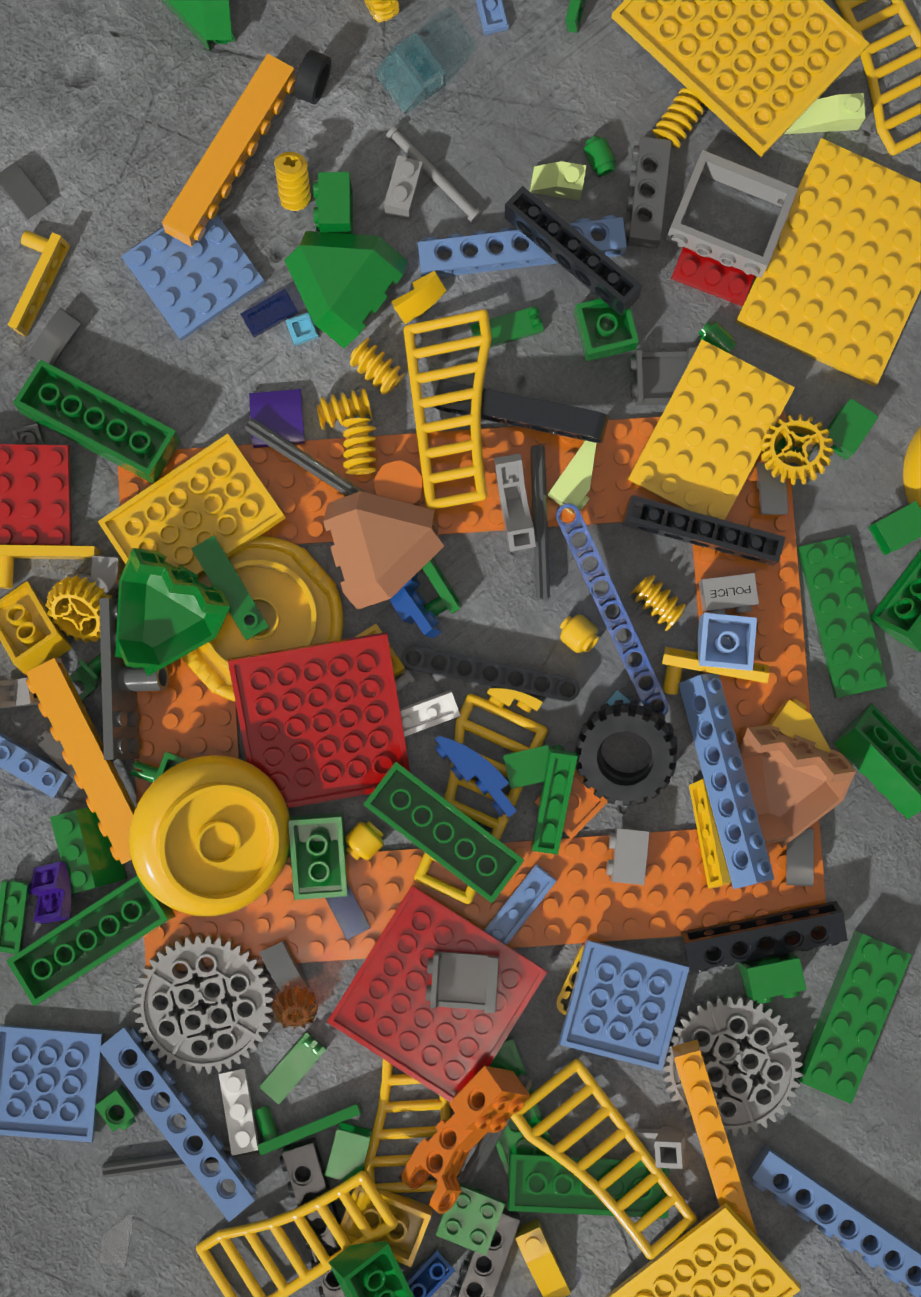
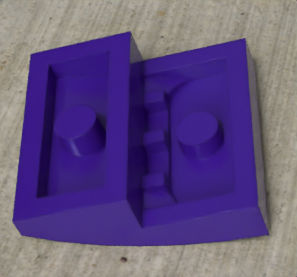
(280, 413)
(53, 890)

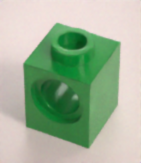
(117, 1097)

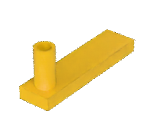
(53, 254)
(11, 552)
(678, 659)
(710, 844)

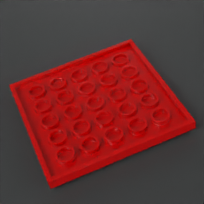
(321, 717)
(389, 1007)

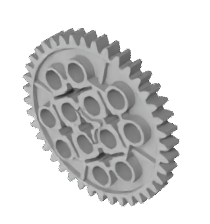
(165, 980)
(774, 1049)

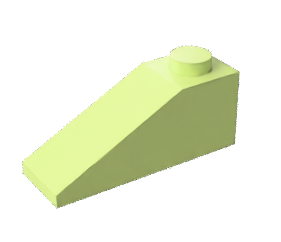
(831, 114)
(576, 479)

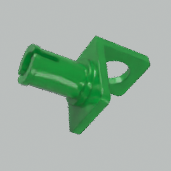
(88, 675)

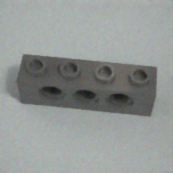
(656, 153)

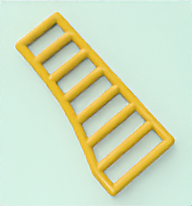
(872, 74)
(473, 419)
(498, 825)
(379, 1133)
(579, 1168)
(298, 1215)

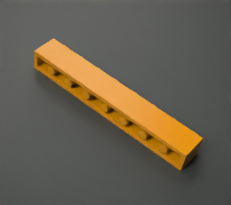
(229, 151)
(85, 752)
(711, 1130)

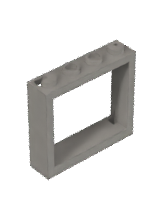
(746, 181)

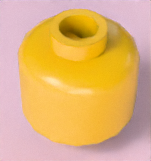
(579, 633)
(364, 841)

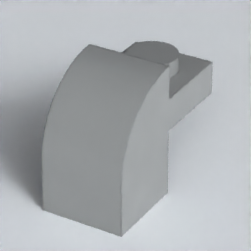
(105, 571)
(16, 694)
(664, 1145)

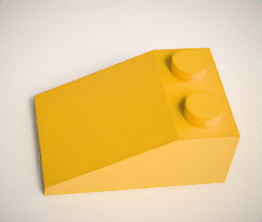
(28, 630)
(411, 1218)

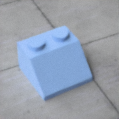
(726, 641)

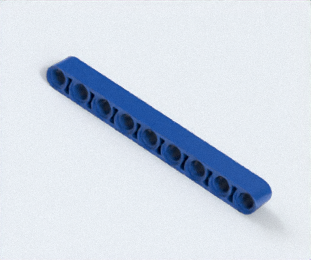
(611, 596)

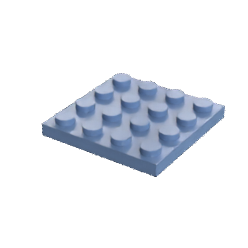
(194, 281)
(624, 1005)
(49, 1082)

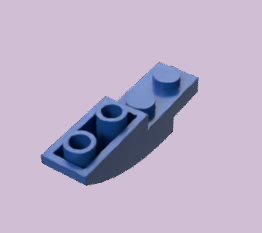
(410, 608)
(471, 764)
(429, 1275)

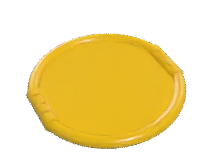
(291, 594)

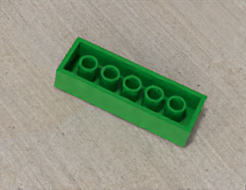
(97, 421)
(443, 832)
(88, 940)
(853, 1016)

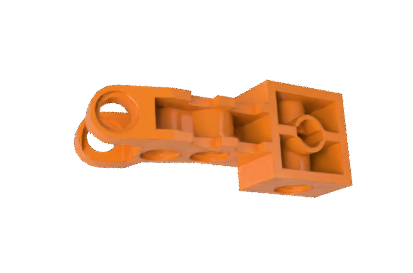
(478, 1109)

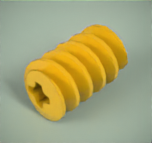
(678, 118)
(292, 180)
(375, 367)
(343, 408)
(358, 446)
(658, 601)

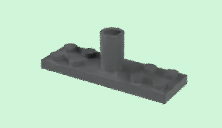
(120, 690)

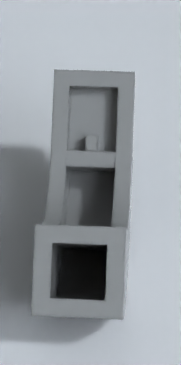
(514, 502)

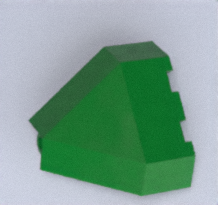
(205, 19)
(343, 279)
(164, 612)

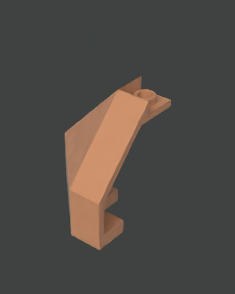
(379, 544)
(791, 781)

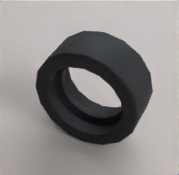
(312, 77)

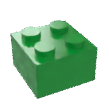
(334, 202)
(604, 330)
(772, 977)

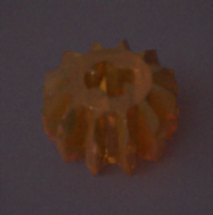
(295, 1007)

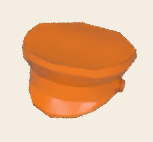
(399, 482)

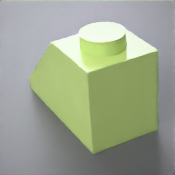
(559, 180)

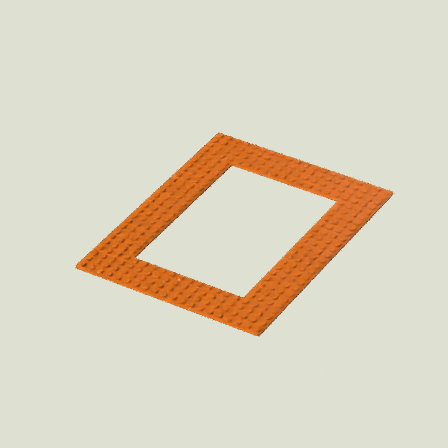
(584, 899)

